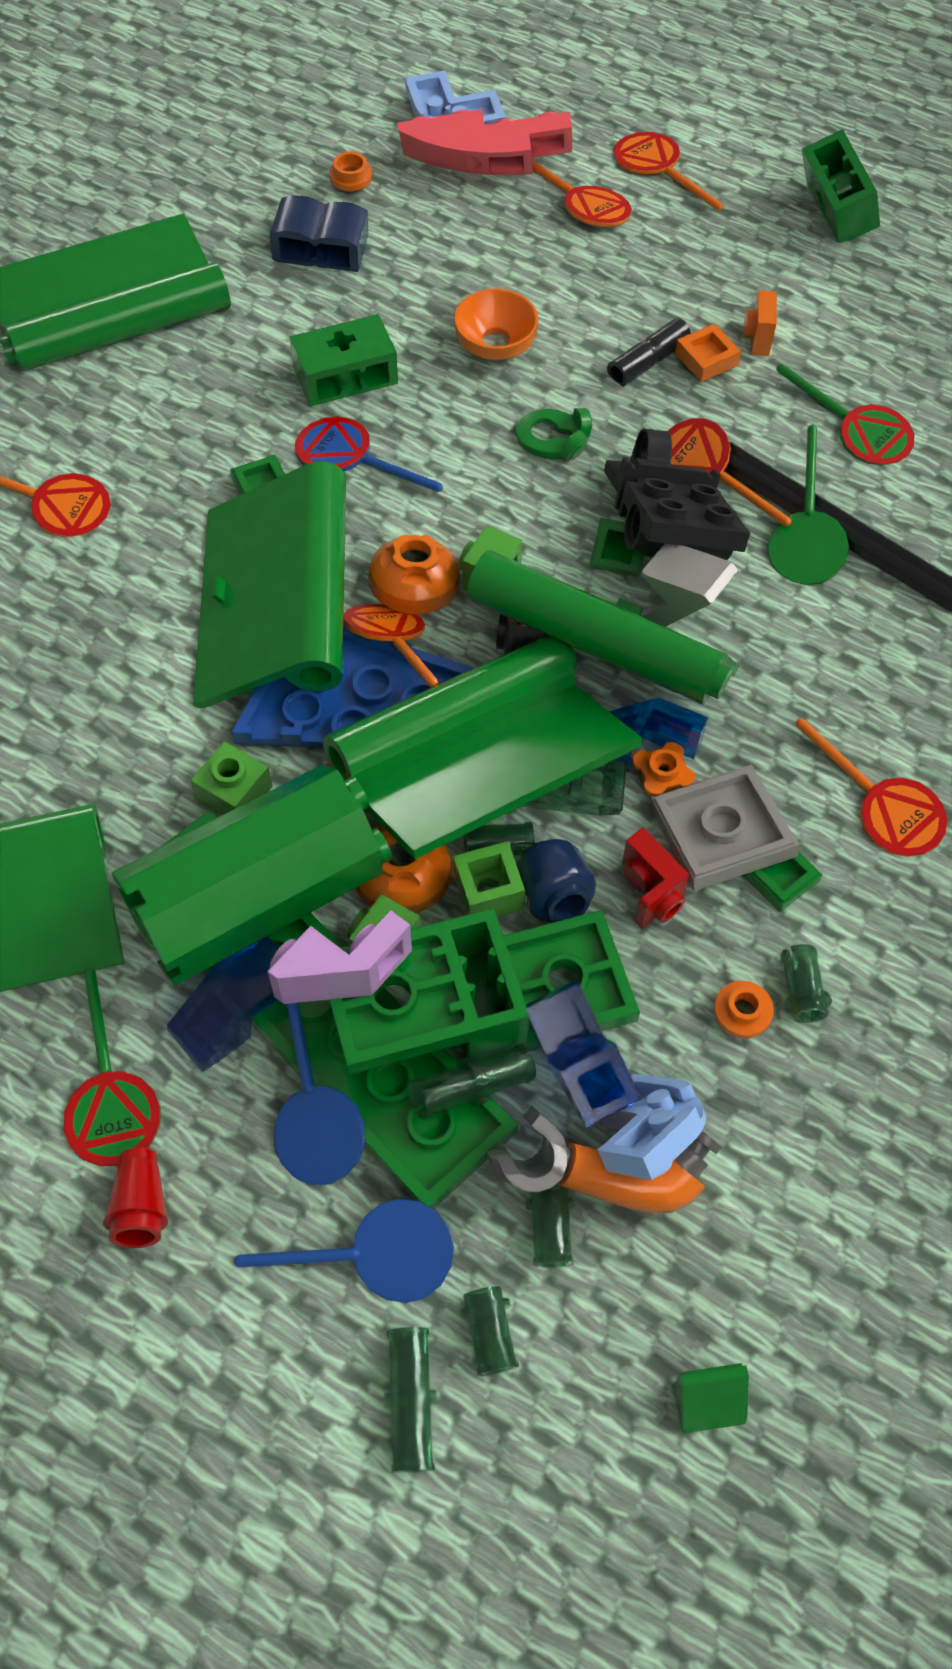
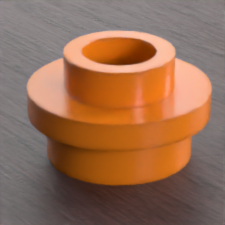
(350, 172)
(741, 1024)

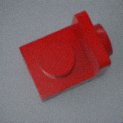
(655, 870)

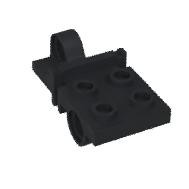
(672, 502)

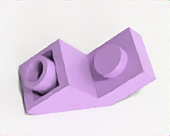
(321, 970)

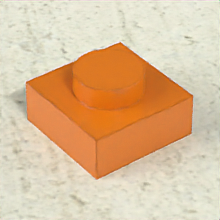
(761, 322)
(707, 352)

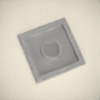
(724, 827)

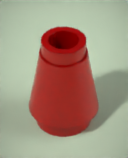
(136, 1201)

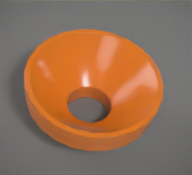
(496, 312)
(414, 585)
(413, 885)

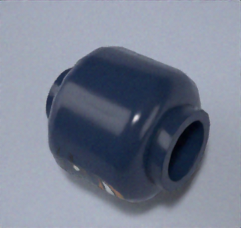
(556, 880)

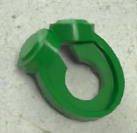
(576, 425)

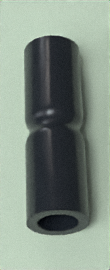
(645, 354)

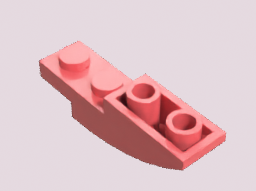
(500, 148)

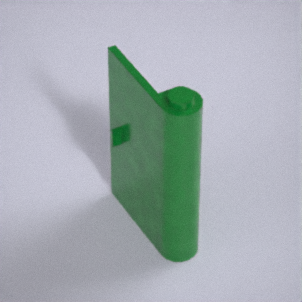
(106, 292)
(274, 587)
(600, 628)
(478, 745)
(55, 898)

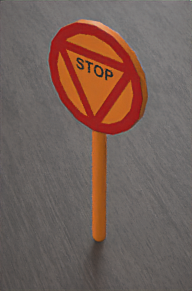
(654, 154)
(590, 203)
(706, 446)
(66, 503)
(386, 624)
(897, 811)

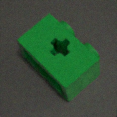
(841, 186)
(344, 360)

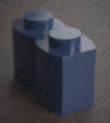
(319, 233)

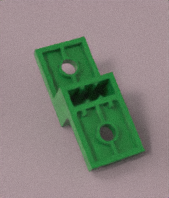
(475, 987)

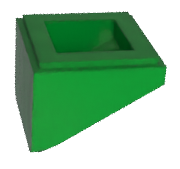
(611, 552)
(712, 1397)

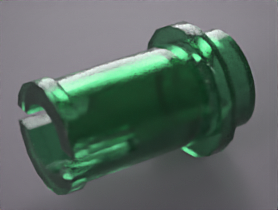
(518, 835)
(806, 994)
(551, 1227)
(490, 1330)

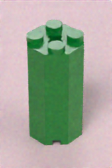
(252, 871)

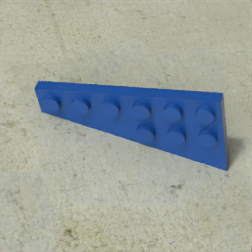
(372, 680)

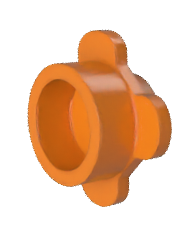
(660, 782)

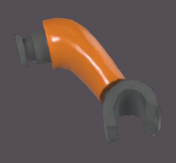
(583, 1171)

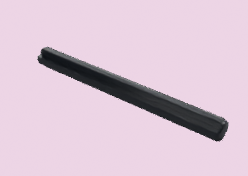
(861, 537)

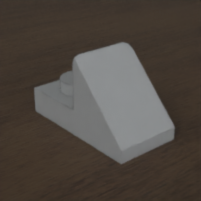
(683, 582)

